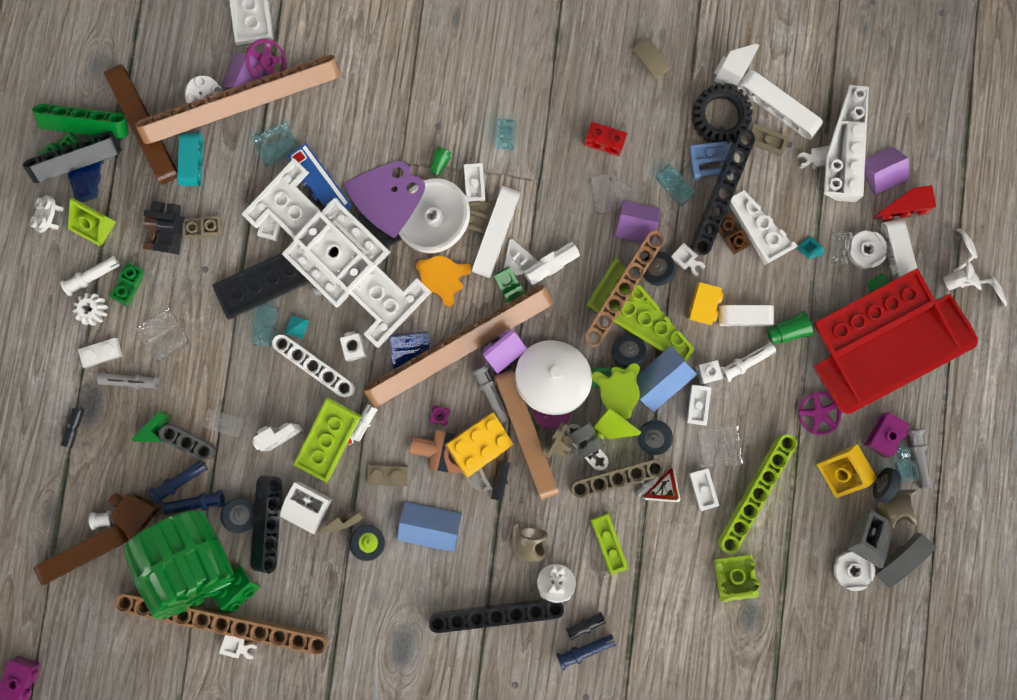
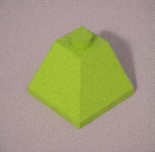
(613, 426)

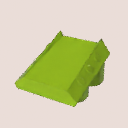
(736, 578)

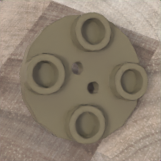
(559, 442)

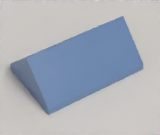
(663, 378)
(429, 526)

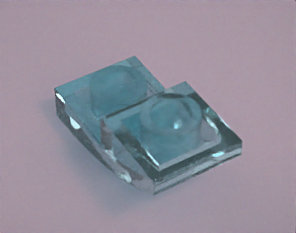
(674, 184)
(264, 325)

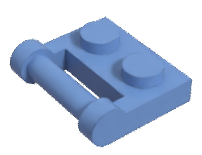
(708, 154)

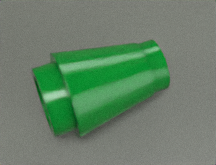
(439, 160)

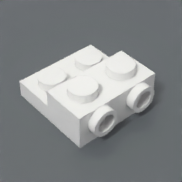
(271, 437)

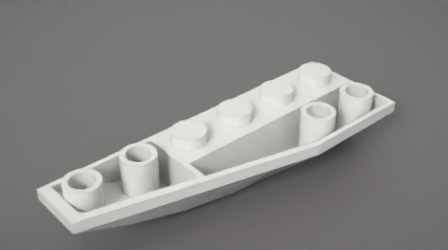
(847, 148)

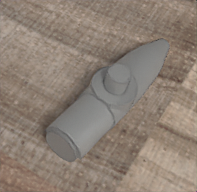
(646, 486)

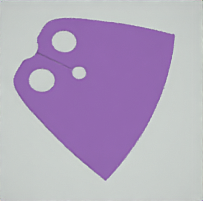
(377, 202)

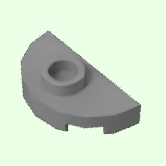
(479, 481)

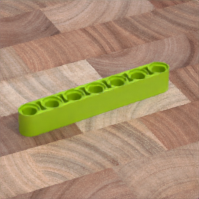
(765, 488)

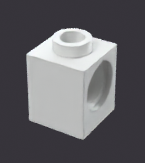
(359, 352)
(708, 372)

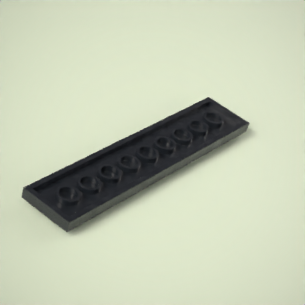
(273, 278)

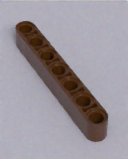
(134, 111)

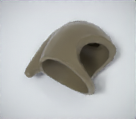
(898, 508)
(524, 543)

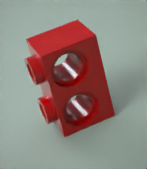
(605, 139)

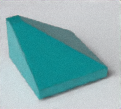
(810, 248)
(297, 327)

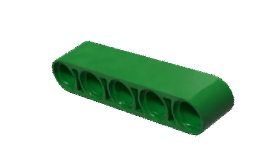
(79, 120)

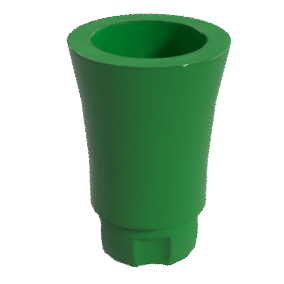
(790, 329)

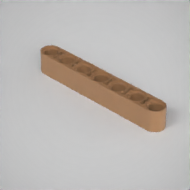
(626, 279)
(526, 435)

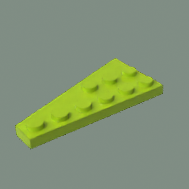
(640, 314)

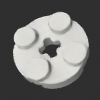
(878, 249)
(842, 573)

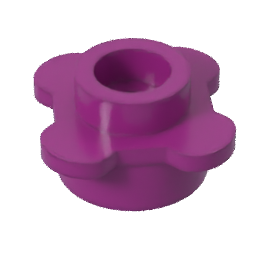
(436, 411)

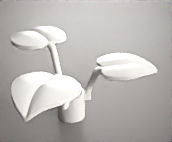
(959, 278)

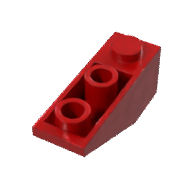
(916, 200)

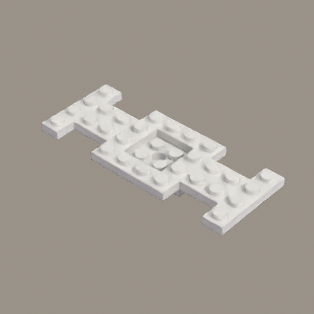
(353, 269)

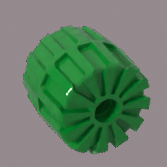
(178, 563)

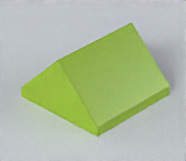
(88, 222)

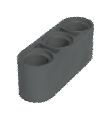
(179, 438)

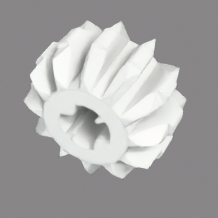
(86, 316)

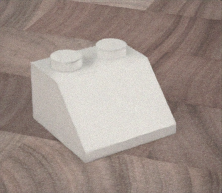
(734, 66)

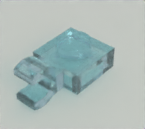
(907, 467)

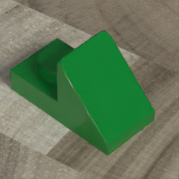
(150, 432)

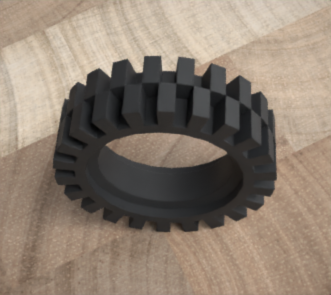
(733, 96)

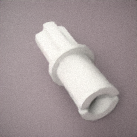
(364, 422)

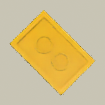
(479, 444)

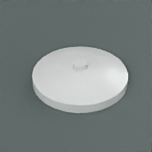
(438, 218)
(553, 377)

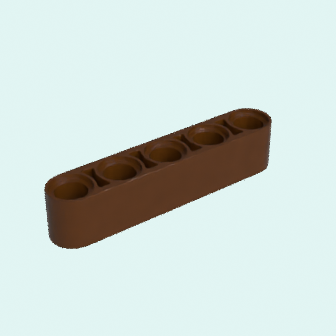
(80, 554)

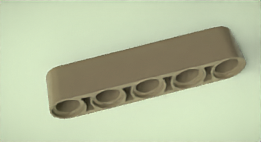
(625, 472)

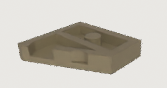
(480, 216)

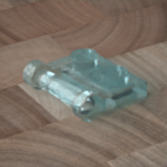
(278, 149)

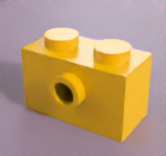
(705, 303)

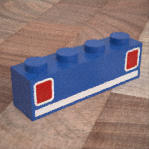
(318, 178)

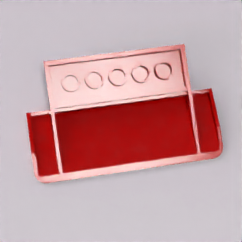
(889, 341)

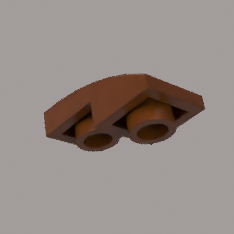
(733, 235)

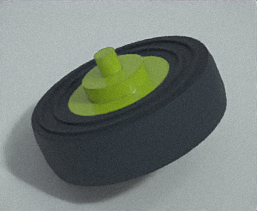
(366, 543)

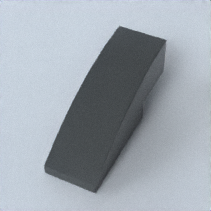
(905, 559)

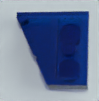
(86, 181)
(407, 346)

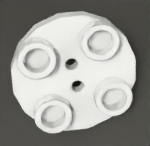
(202, 84)
(44, 214)
(556, 592)

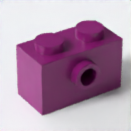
(886, 435)
(18, 679)

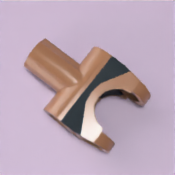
(436, 451)

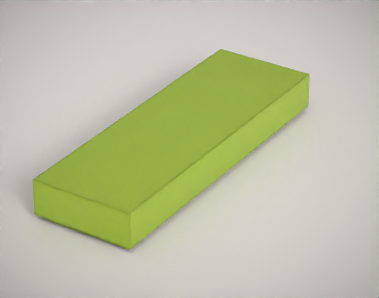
(609, 543)

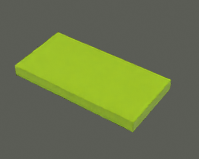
(327, 440)

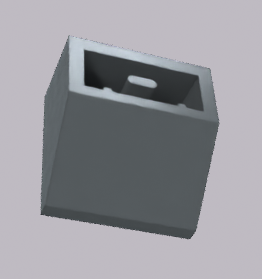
(871, 538)

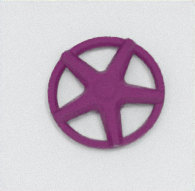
(265, 60)
(819, 414)

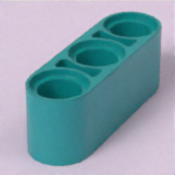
(190, 159)

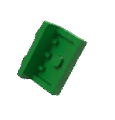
(237, 592)

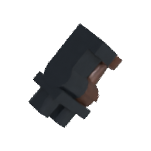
(168, 226)

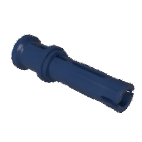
(170, 486)
(203, 502)
(576, 654)

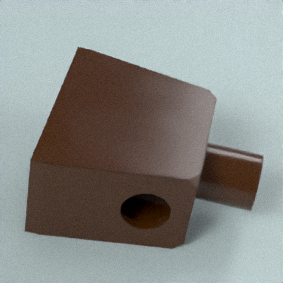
(132, 512)

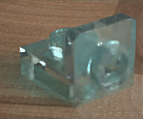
(506, 134)

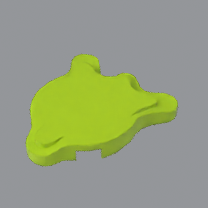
(619, 390)

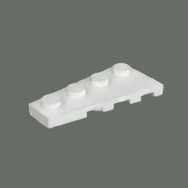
(762, 232)

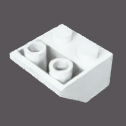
(305, 507)

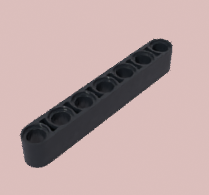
(729, 187)
(488, 621)

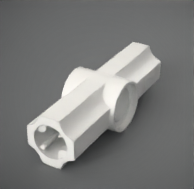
(551, 263)

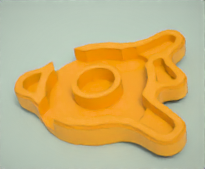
(442, 276)

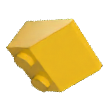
(847, 471)

